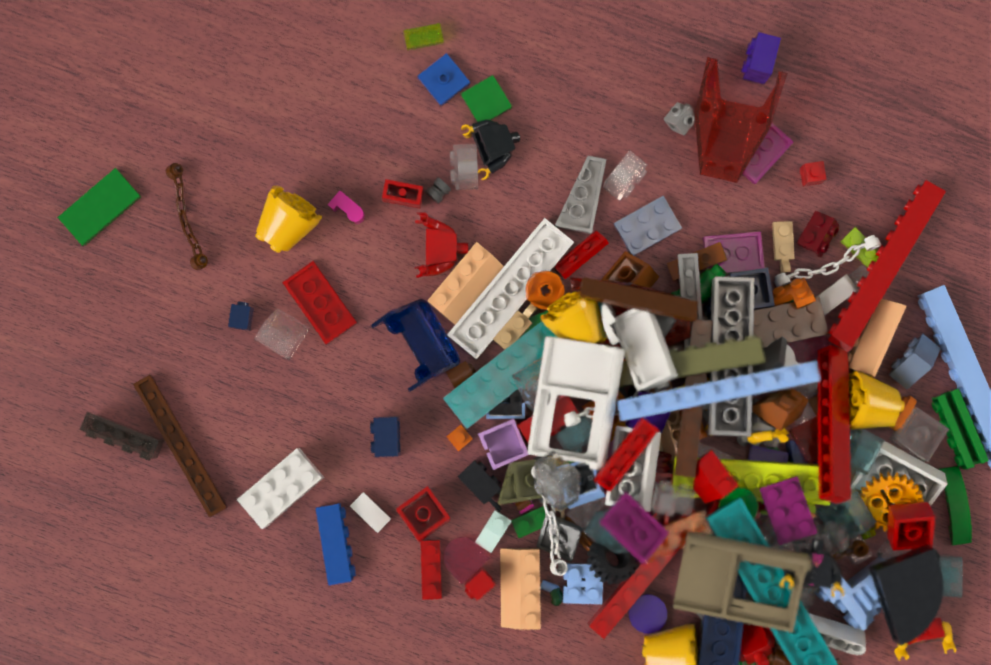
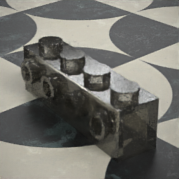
(122, 435)

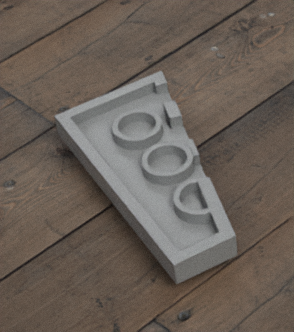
(583, 199)

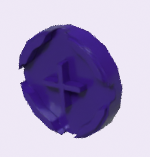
(648, 613)

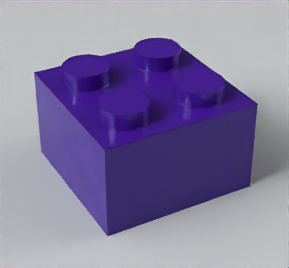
(760, 58)

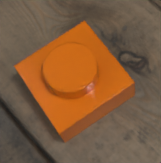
(459, 437)

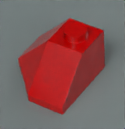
(713, 478)

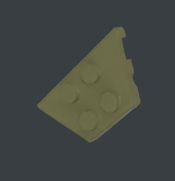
(518, 483)

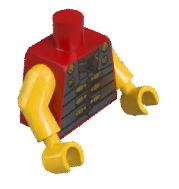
(936, 631)

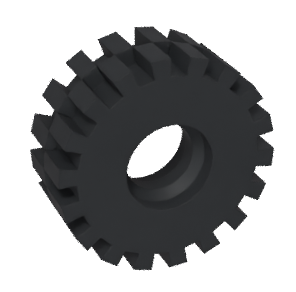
(607, 571)

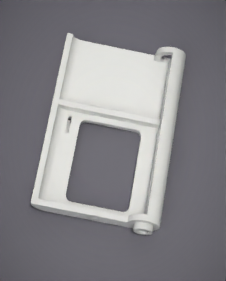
(580, 372)

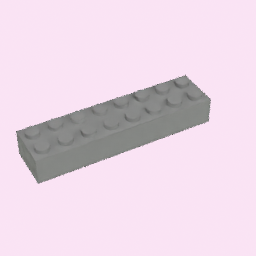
(732, 319)

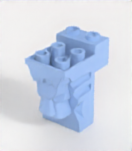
(859, 600)

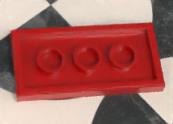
(319, 302)

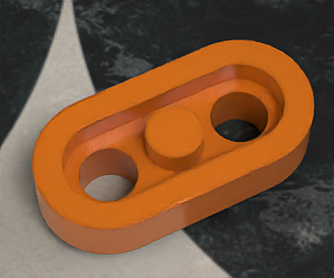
(909, 402)

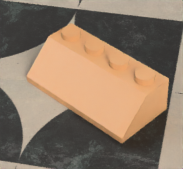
(465, 283)
(875, 338)
(520, 588)

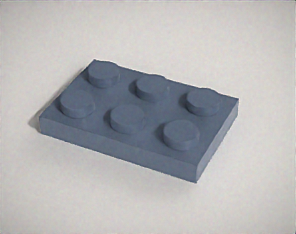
(647, 226)

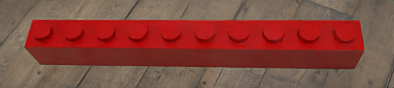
(886, 266)

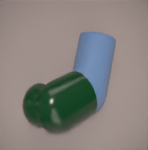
(554, 590)

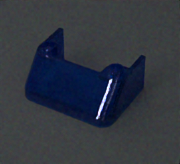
(425, 339)

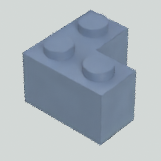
(915, 361)

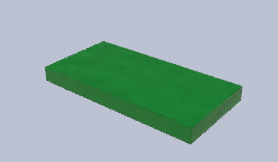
(99, 207)

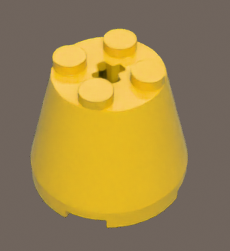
(285, 219)
(575, 319)
(872, 402)
(672, 646)

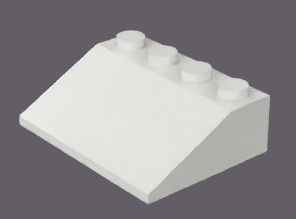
(893, 460)

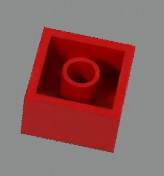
(423, 514)
(910, 526)

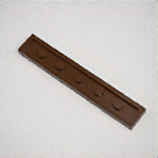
(638, 299)

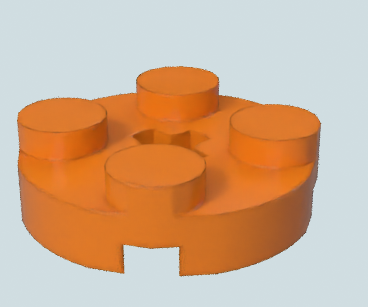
(539, 280)

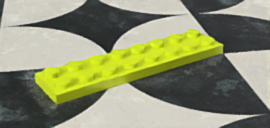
(758, 474)

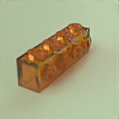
(678, 532)

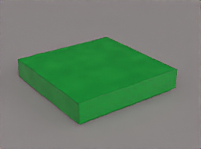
(486, 100)

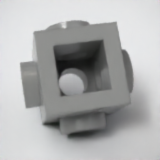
(680, 118)

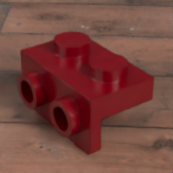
(818, 233)

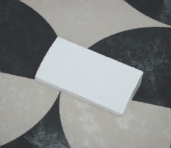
(644, 349)

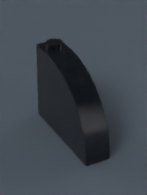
(909, 592)

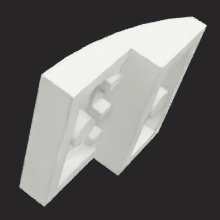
(608, 318)

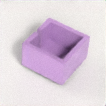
(503, 443)

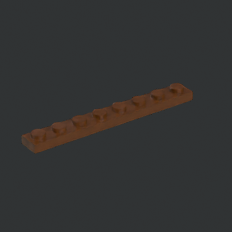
(691, 417)
(180, 446)

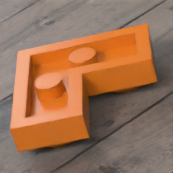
(797, 291)

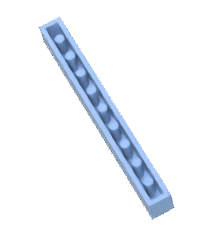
(960, 359)
(718, 391)

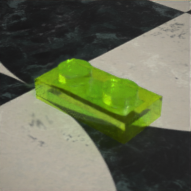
(423, 36)

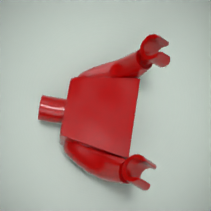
(440, 247)
(756, 644)

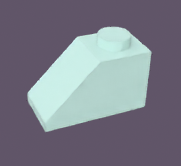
(493, 531)

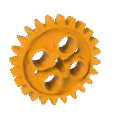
(905, 494)

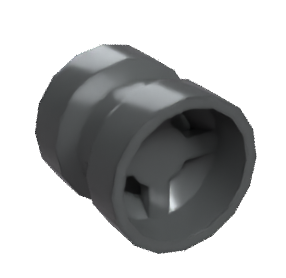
(434, 193)

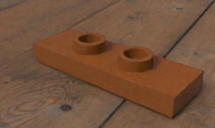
(706, 258)

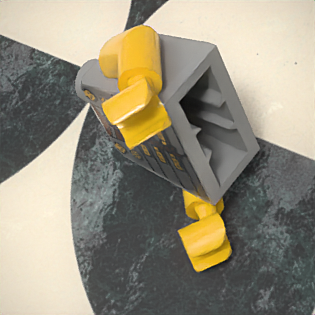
(761, 431)

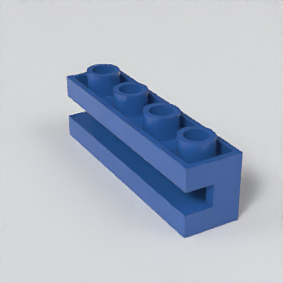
(334, 544)

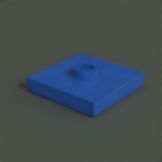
(443, 79)

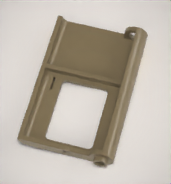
(710, 575)

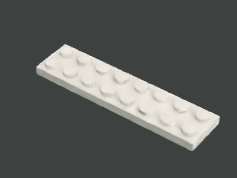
(508, 288)

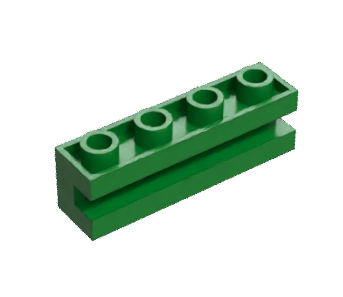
(962, 432)

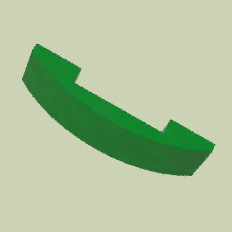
(958, 507)

